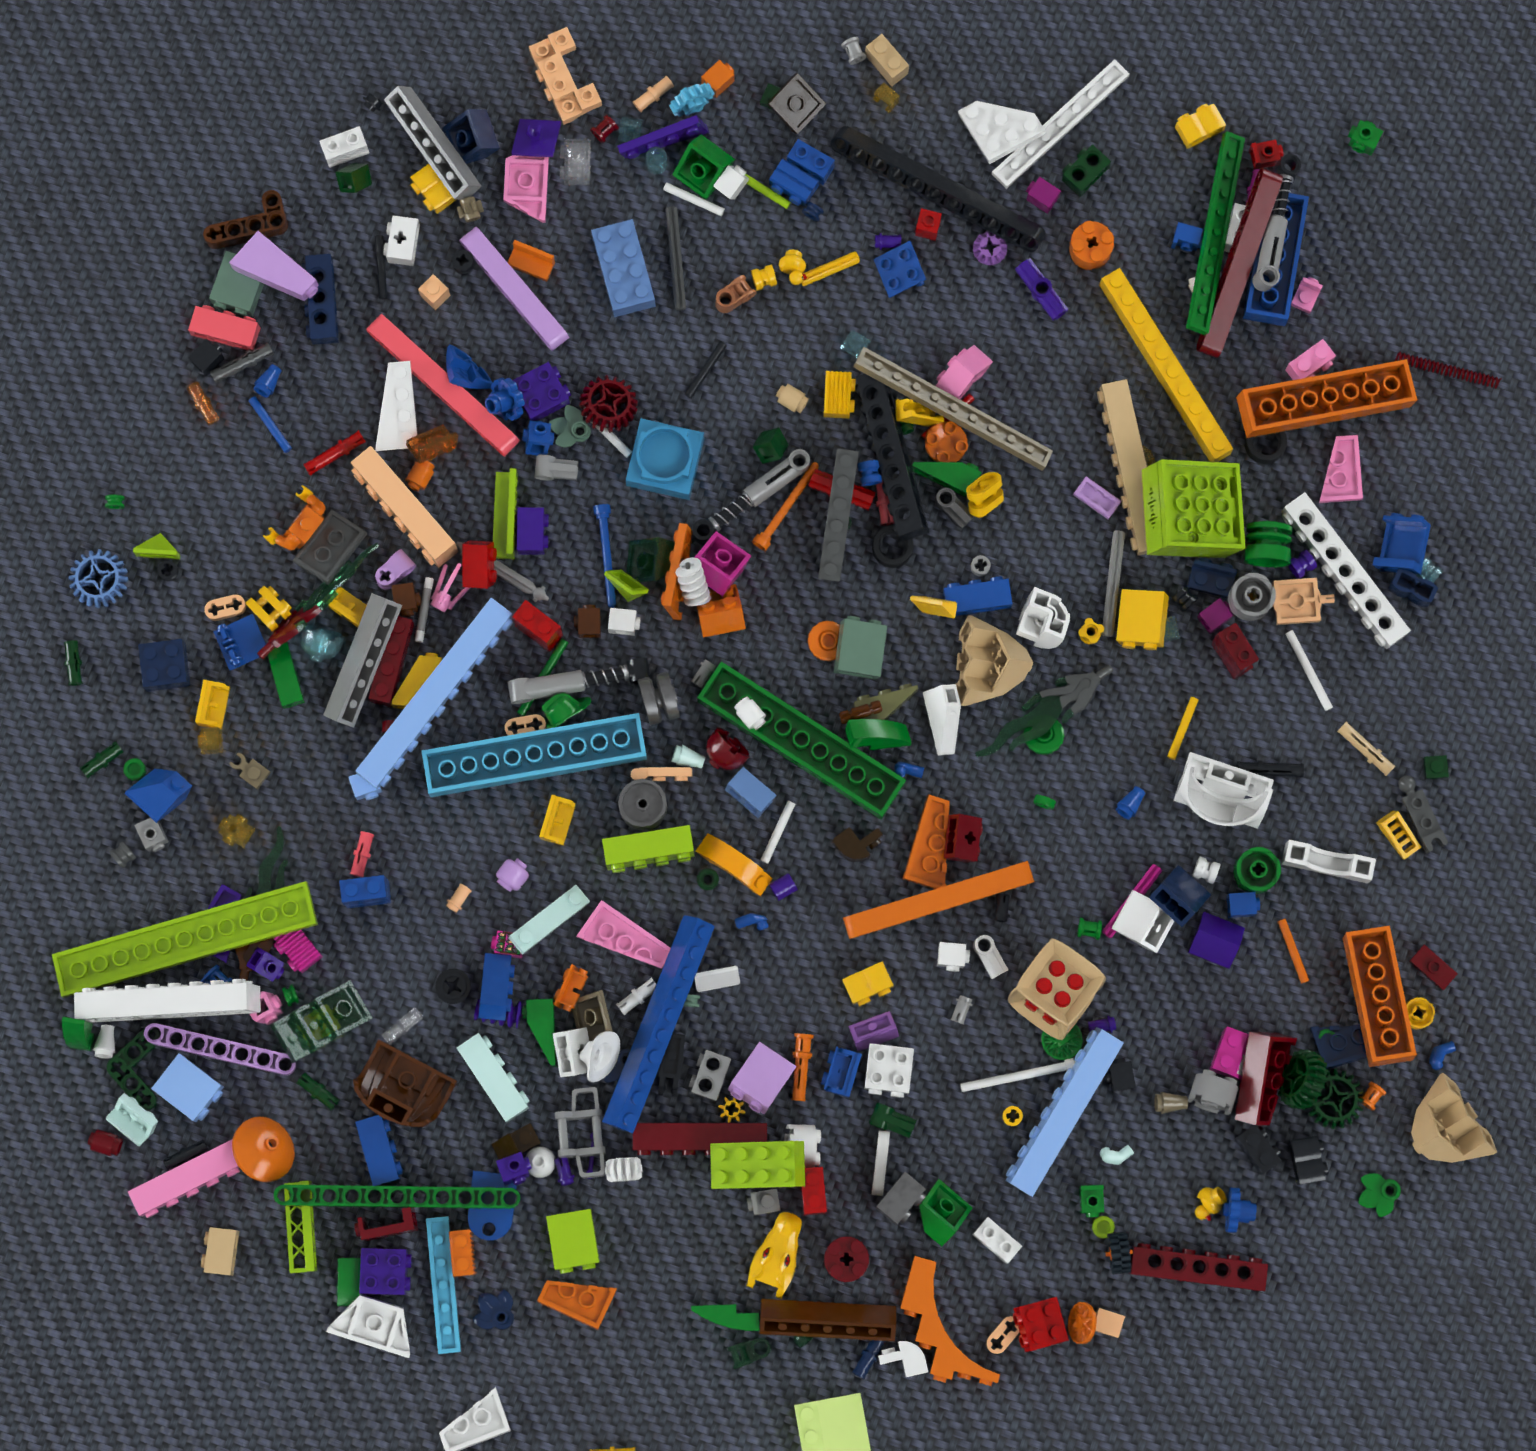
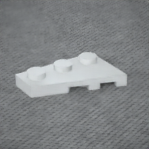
(476, 1425)

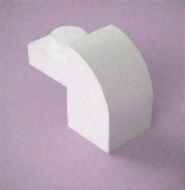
(911, 1356)

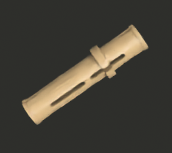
(1377, 758)

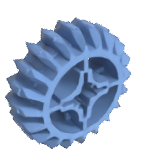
(107, 576)

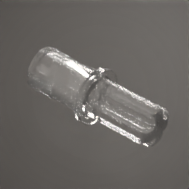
(402, 1026)

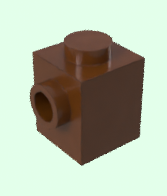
(407, 597)
(588, 622)

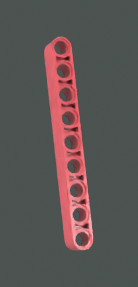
(437, 381)

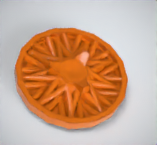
(824, 640)
(1082, 1323)

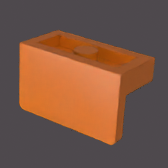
(531, 260)

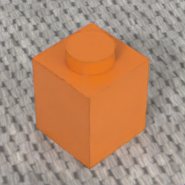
(719, 77)

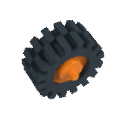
(1119, 1253)

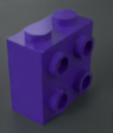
(542, 391)
(385, 1271)

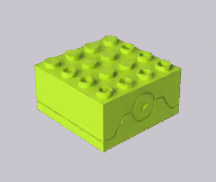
(1193, 509)

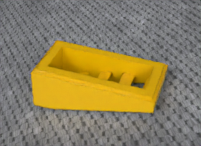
(1387, 831)

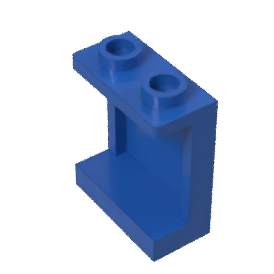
(1403, 544)

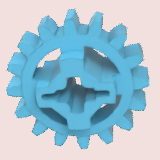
(691, 99)

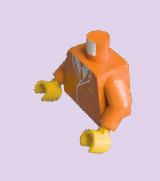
(304, 524)

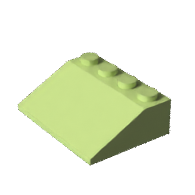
(833, 1424)

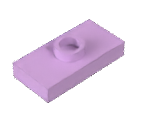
(1097, 497)

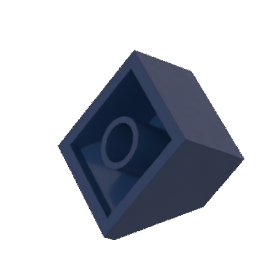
(472, 135)

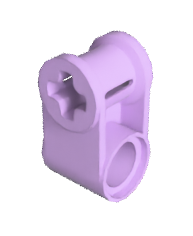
(396, 568)

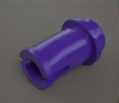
(887, 241)
(1106, 1024)
(564, 1173)

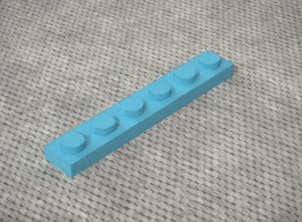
(443, 1285)

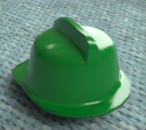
(562, 707)

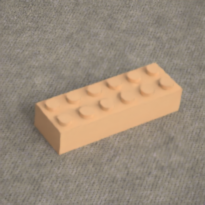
(404, 506)

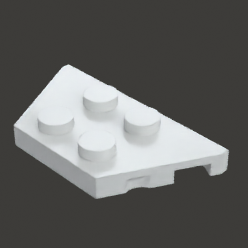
(373, 1324)

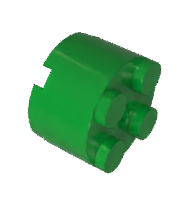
(1266, 861)

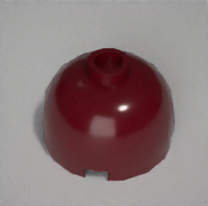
(725, 751)

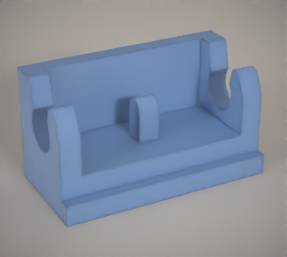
(750, 792)

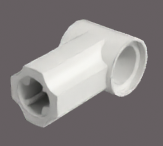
(991, 959)

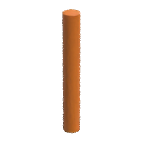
(1293, 951)

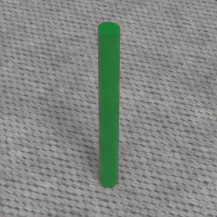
(546, 671)

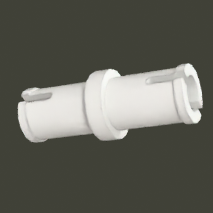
(637, 996)

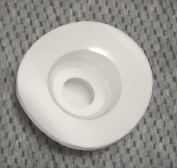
(601, 1055)

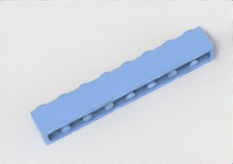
(1064, 1111)

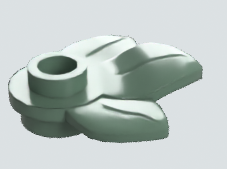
(567, 427)

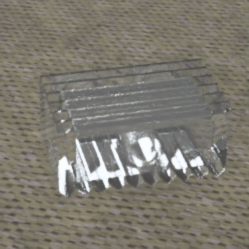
(576, 162)

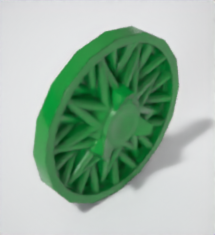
(1049, 741)
(1064, 1048)

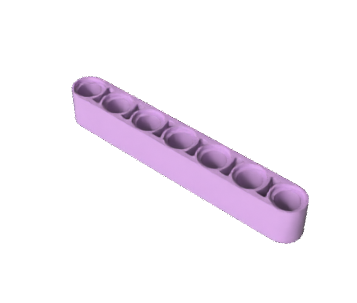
(514, 289)
(210, 1043)

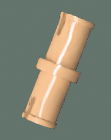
(653, 94)

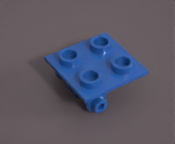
(900, 269)
(240, 641)

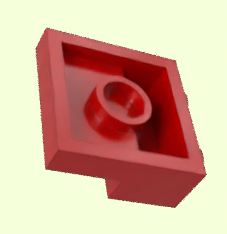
(1040, 1324)

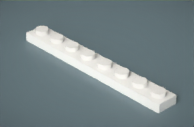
(1061, 123)

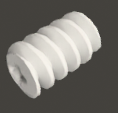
(693, 582)

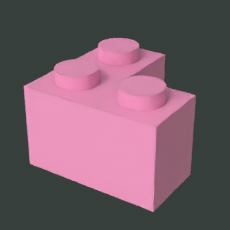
(963, 371)

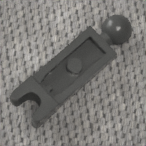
(1421, 815)

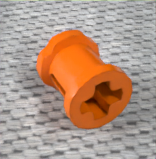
(1373, 1088)

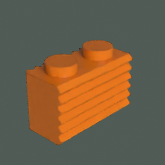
(462, 1253)

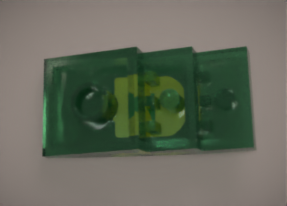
(321, 1021)

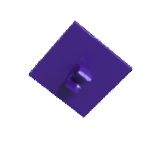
(536, 138)

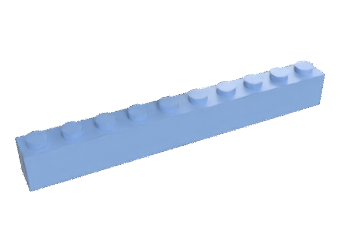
(434, 693)

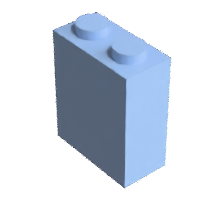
(188, 1088)

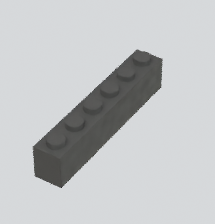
(838, 514)

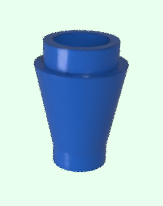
(267, 381)
(1130, 803)

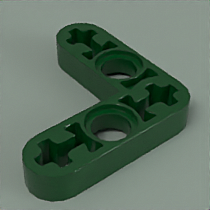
(128, 1063)

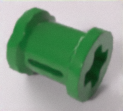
(1089, 928)

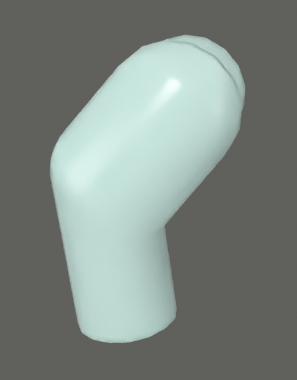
(1116, 1157)

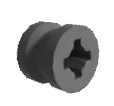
(122, 854)

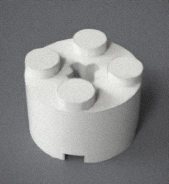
(810, 1137)

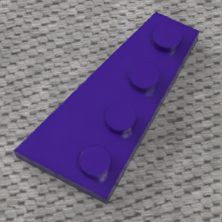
(669, 135)

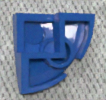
(464, 371)

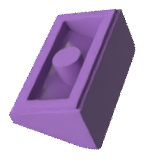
(873, 1031)

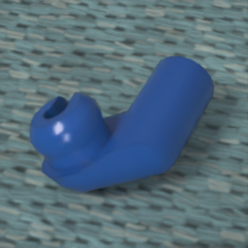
(905, 768)
(749, 919)
(1438, 1054)

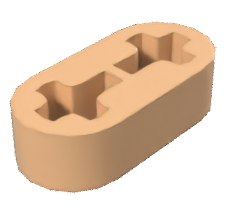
(226, 612)
(524, 721)
(998, 1332)

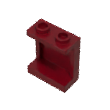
(1234, 650)
(407, 1226)

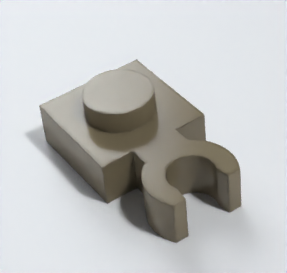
(252, 772)

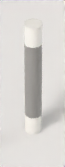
(424, 607)

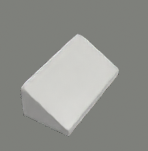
(717, 978)

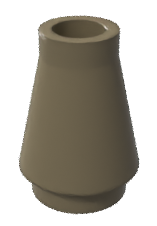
(1169, 1102)

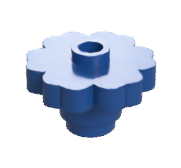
(505, 399)
(1237, 1210)

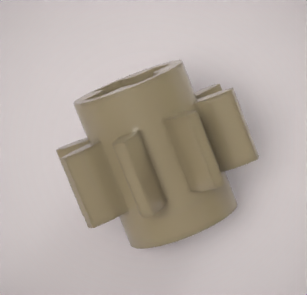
(470, 209)

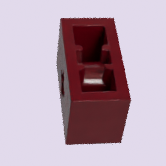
(963, 838)

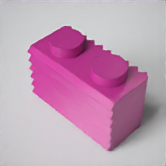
(299, 949)

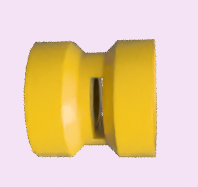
(764, 277)

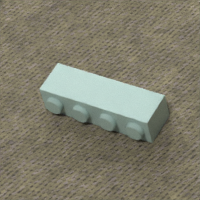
(493, 1078)

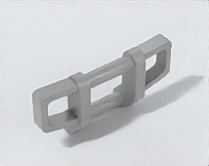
(595, 1115)

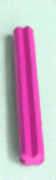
(1142, 887)

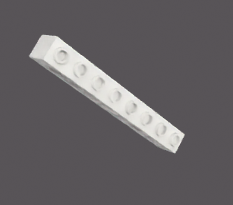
(1344, 558)

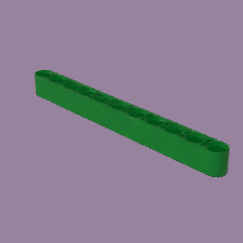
(386, 1192)

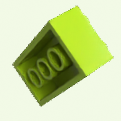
(648, 848)
(757, 1165)

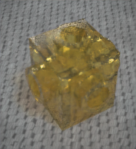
(241, 836)

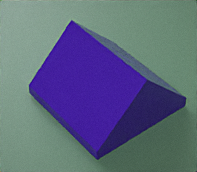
(1216, 940)

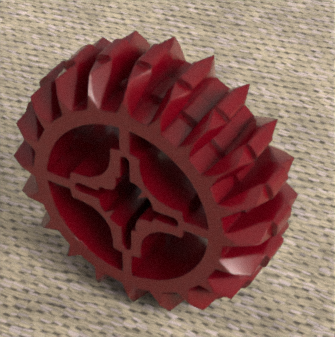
(594, 411)

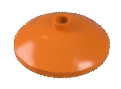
(255, 1154)

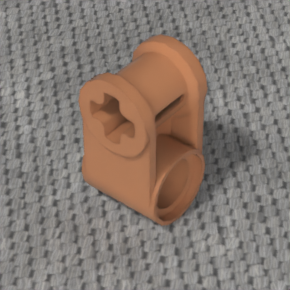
(737, 291)

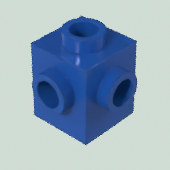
(538, 438)

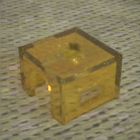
(887, 95)

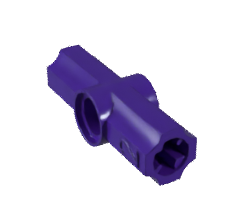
(1033, 278)

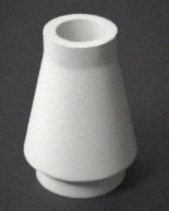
(105, 1042)

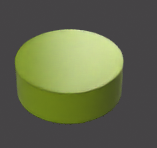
(1102, 1226)

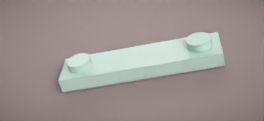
(549, 919)

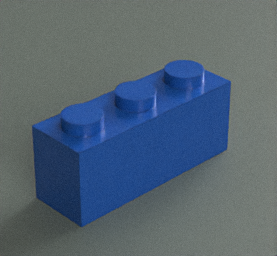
(979, 596)
(496, 987)
(379, 1150)

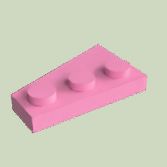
(1344, 472)

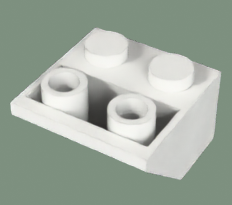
(1143, 922)

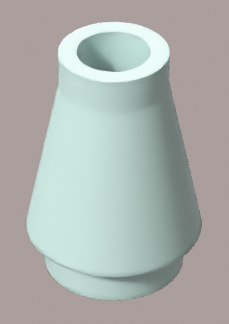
(687, 757)

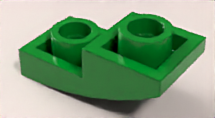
(348, 1280)

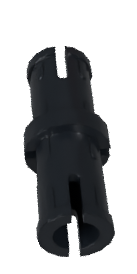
(185, 1155)

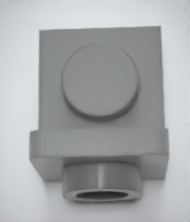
(764, 1202)

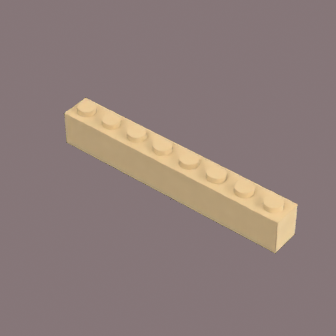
(1127, 456)

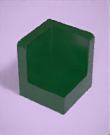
(353, 177)
(770, 445)

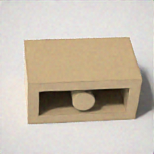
(886, 60)
(220, 1251)

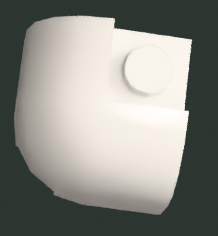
(1043, 619)

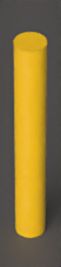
(1182, 728)

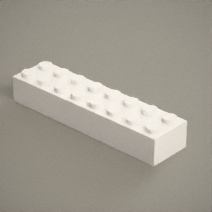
(167, 1002)

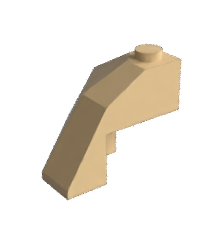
(988, 662)
(1447, 1127)

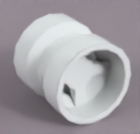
(1206, 870)

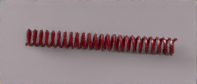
(1400, 355)

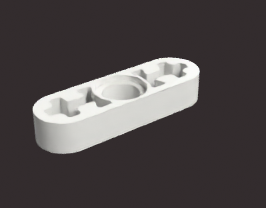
(880, 1162)

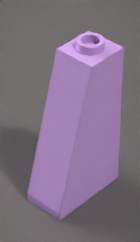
(270, 265)

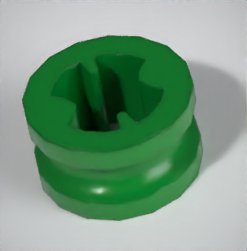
(114, 502)
(290, 995)

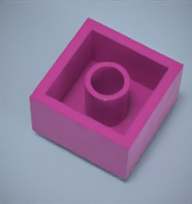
(722, 562)

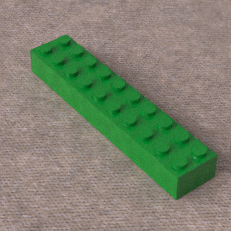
(804, 742)

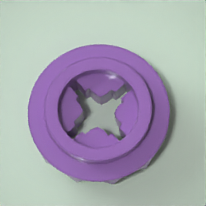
(983, 255)

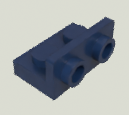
(1211, 577)

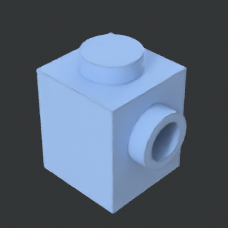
(362, 788)

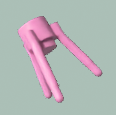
(440, 598)

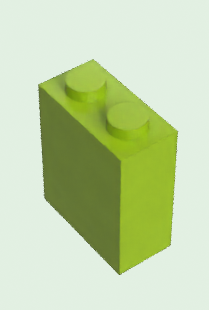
(573, 1240)

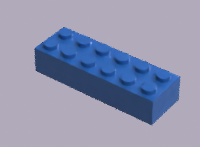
(1275, 304)

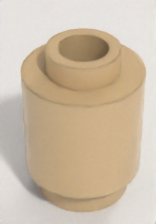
(792, 398)

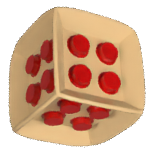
(1056, 989)

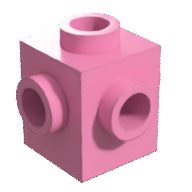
(273, 1003)

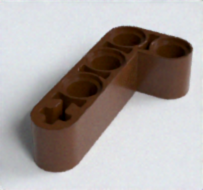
(245, 224)

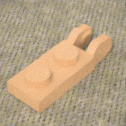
(661, 773)

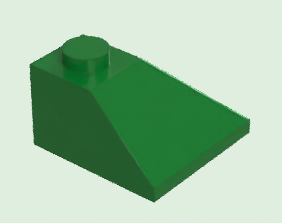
(943, 1212)

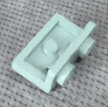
(132, 1119)

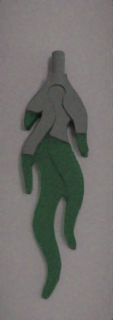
(1077, 690)

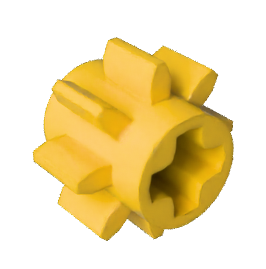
(735, 1115)

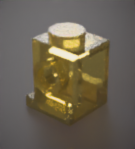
(210, 740)

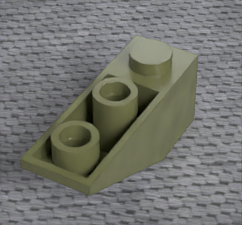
(889, 700)

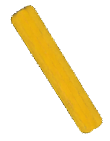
(831, 268)

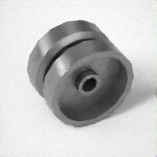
(659, 698)
(649, 816)

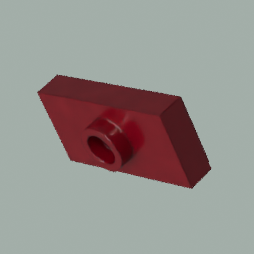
(1433, 967)

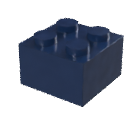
(164, 665)

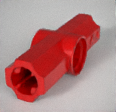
(822, 482)

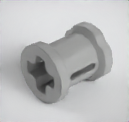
(853, 50)

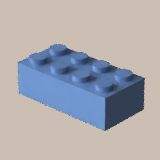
(623, 268)

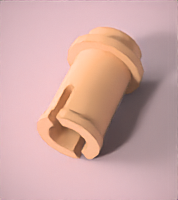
(458, 898)

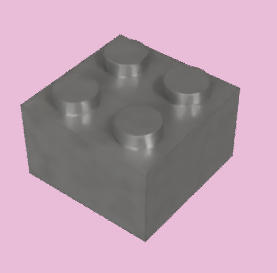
(901, 1198)

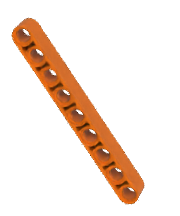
(938, 900)

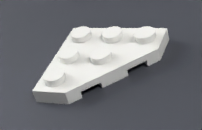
(1000, 128)

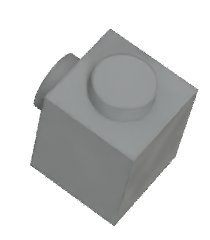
(151, 835)

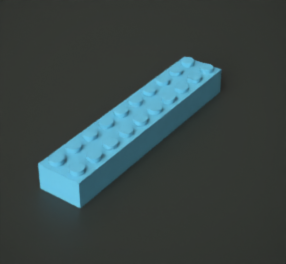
(534, 755)

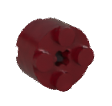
(855, 1249)

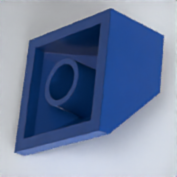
(159, 792)

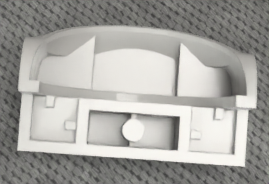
(1223, 792)

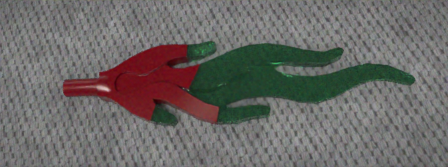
(313, 606)

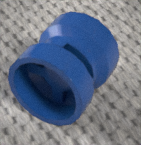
(869, 473)

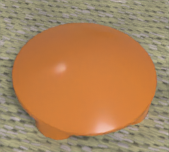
(946, 442)

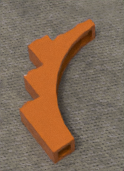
(919, 1299)

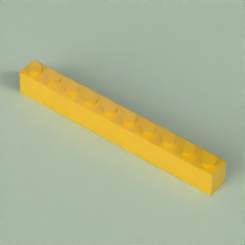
(1165, 366)

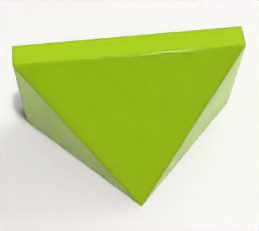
(156, 548)
(626, 585)

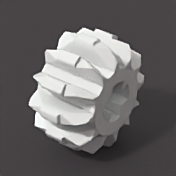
(623, 1169)

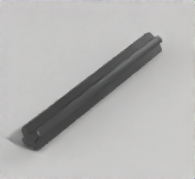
(675, 258)

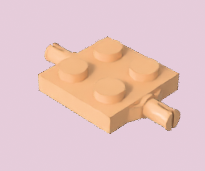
(1298, 601)

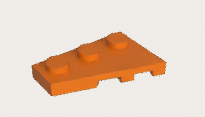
(578, 1301)

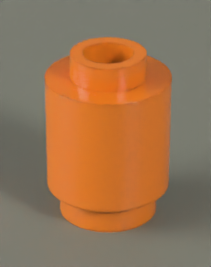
(420, 475)

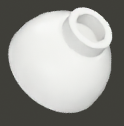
(541, 1162)

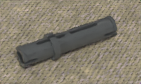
(242, 362)

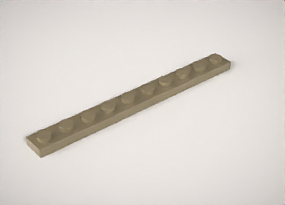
(953, 408)

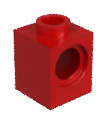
(928, 224)

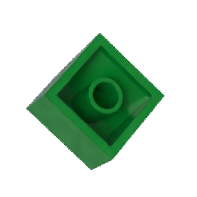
(702, 166)

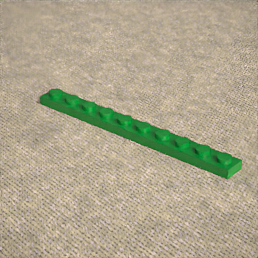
(1215, 233)

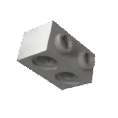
(715, 1077)

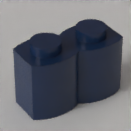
(1417, 590)

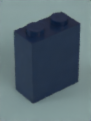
(1180, 896)

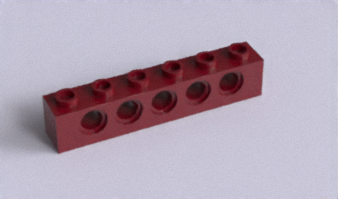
(1255, 1281)

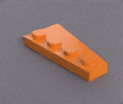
(673, 595)
(926, 859)

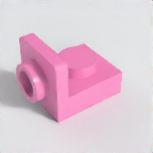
(1306, 294)

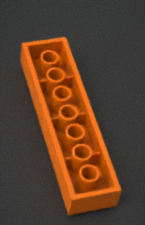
(1326, 398)

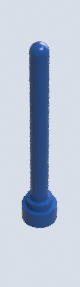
(602, 514)

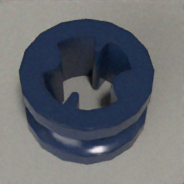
(812, 211)

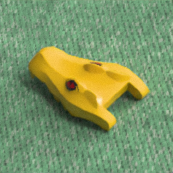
(776, 1257)

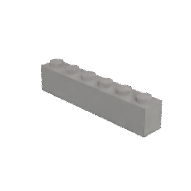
(432, 142)
(362, 660)

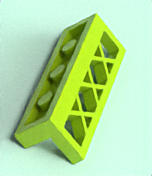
(505, 513)
(308, 1231)

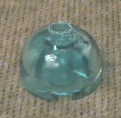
(321, 643)

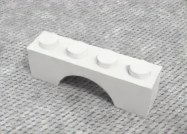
(1336, 864)

